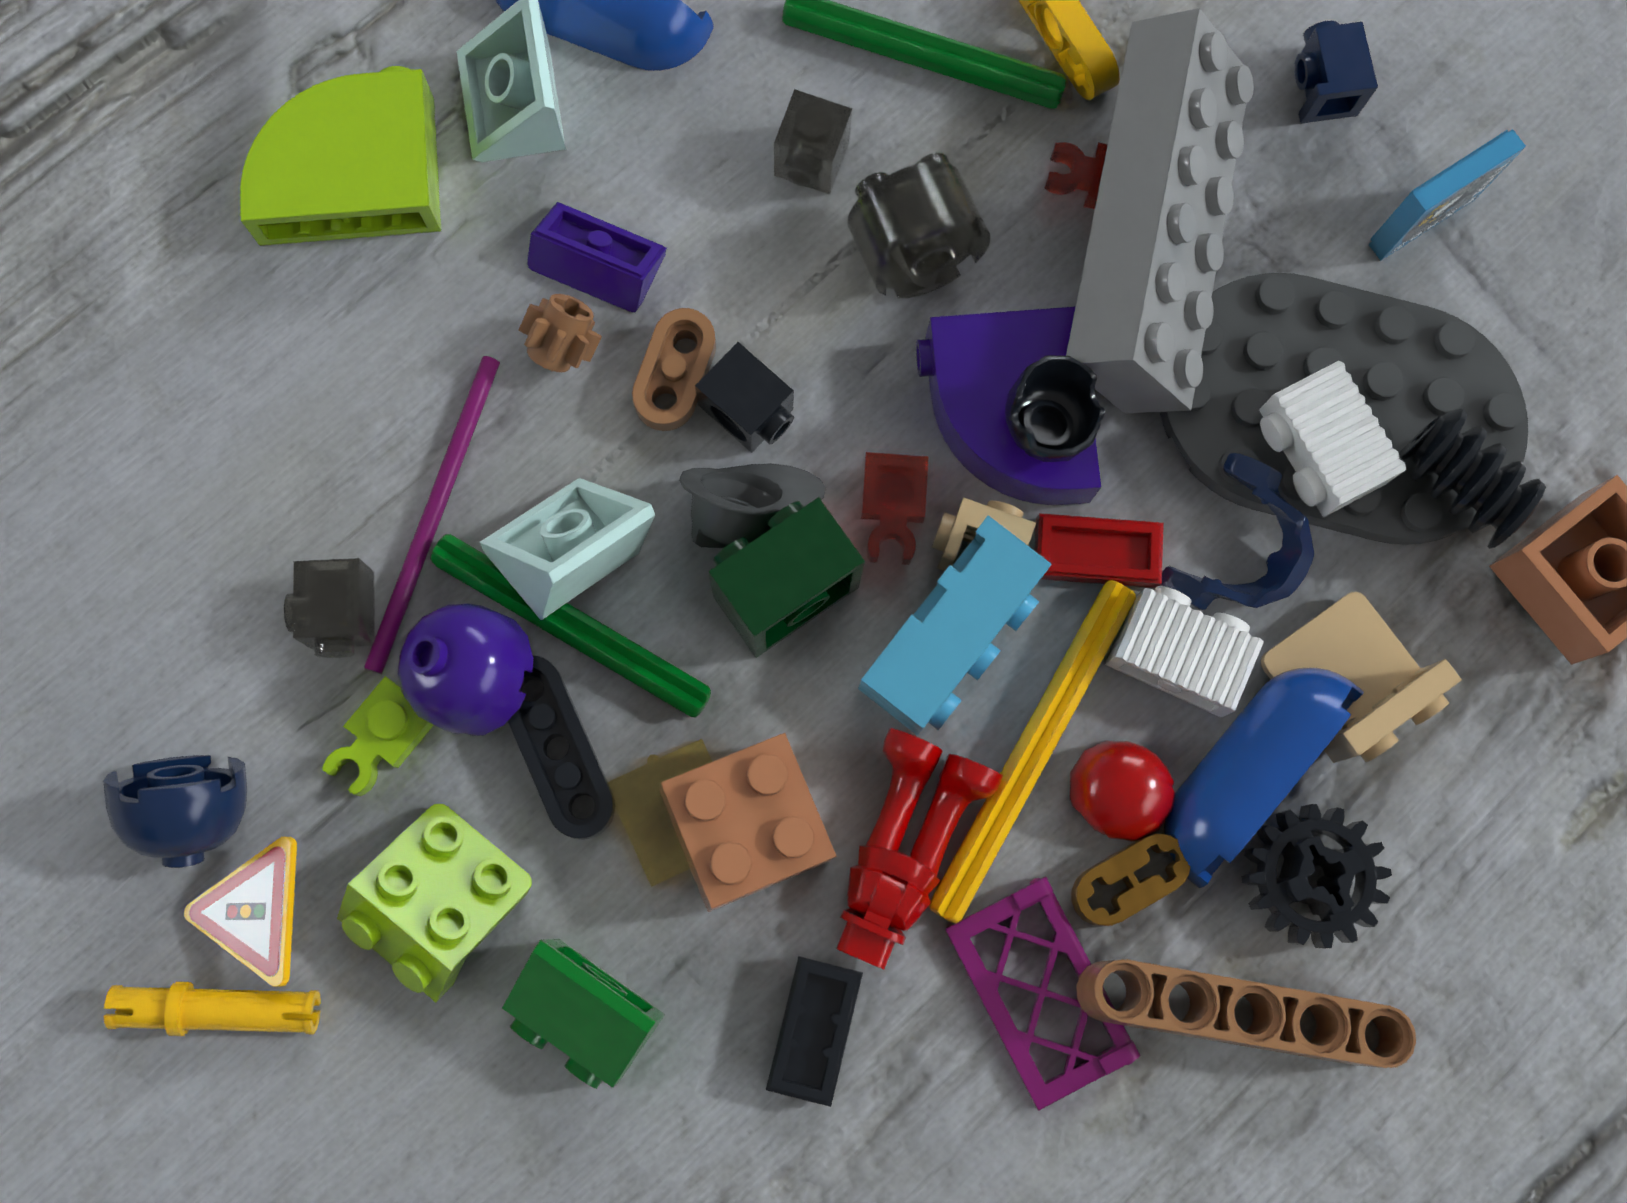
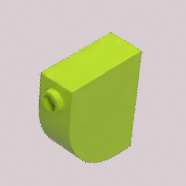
(345, 162)

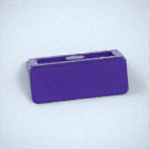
(594, 257)

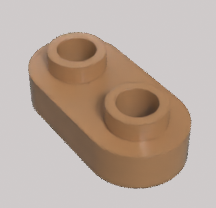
(673, 372)

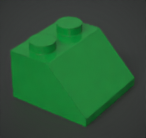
(580, 1012)

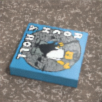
(1446, 193)

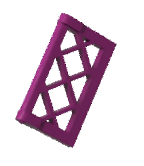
(987, 983)

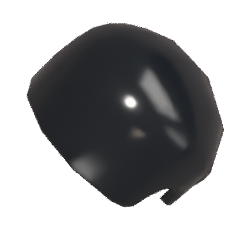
(1054, 409)

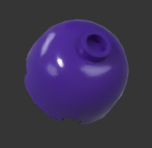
(465, 668)

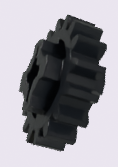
(1331, 897)

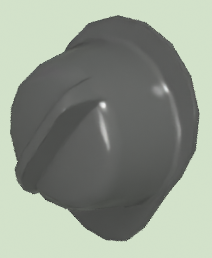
(743, 499)

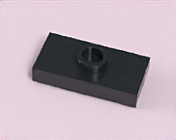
(814, 1031)

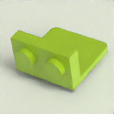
(432, 899)

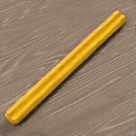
(1032, 752)

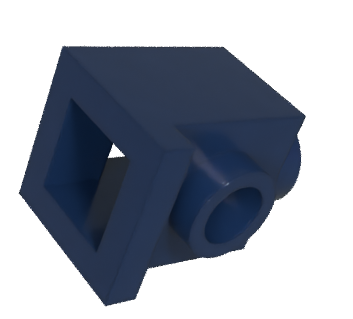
(1334, 71)

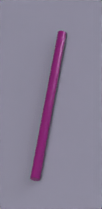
(431, 515)

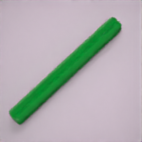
(927, 50)
(576, 630)

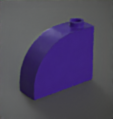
(970, 373)

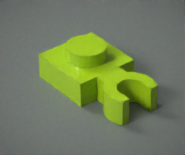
(384, 730)

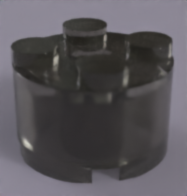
(916, 226)

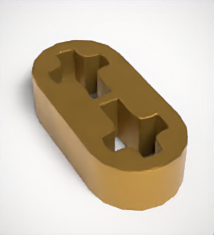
(1138, 893)

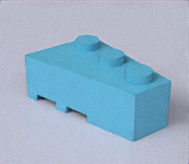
(956, 628)

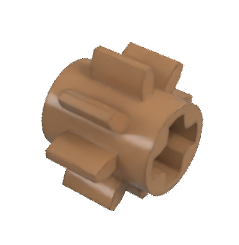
(560, 333)

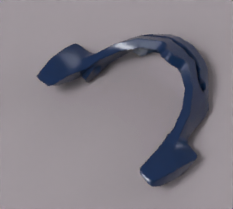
(1285, 567)

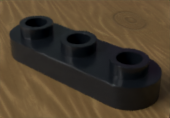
(575, 774)

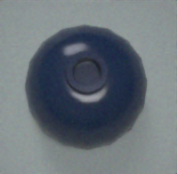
(177, 807)

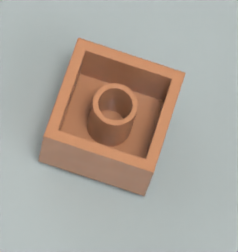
(1575, 573)
(746, 822)

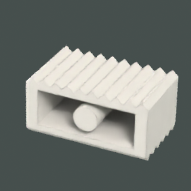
(1330, 439)
(1185, 651)

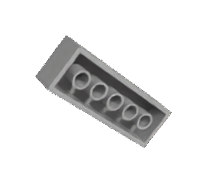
(1161, 214)

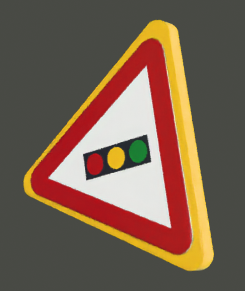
(253, 911)

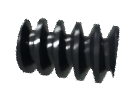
(1474, 475)

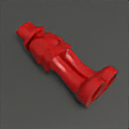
(888, 886)

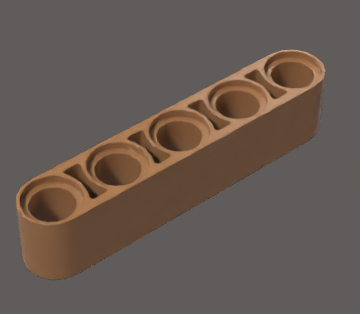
(1275, 1010)

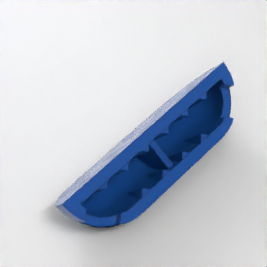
(631, 31)
(1256, 765)

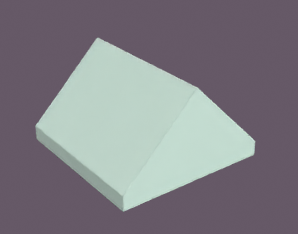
(511, 87)
(568, 543)

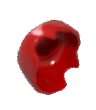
(1122, 790)

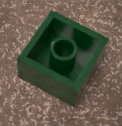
(785, 574)

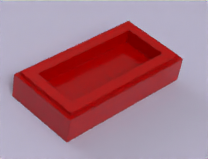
(1100, 549)

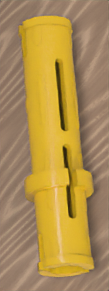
(187, 1009)

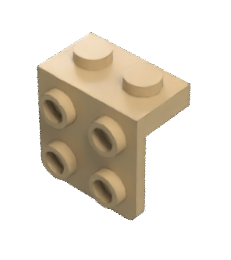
(1362, 648)

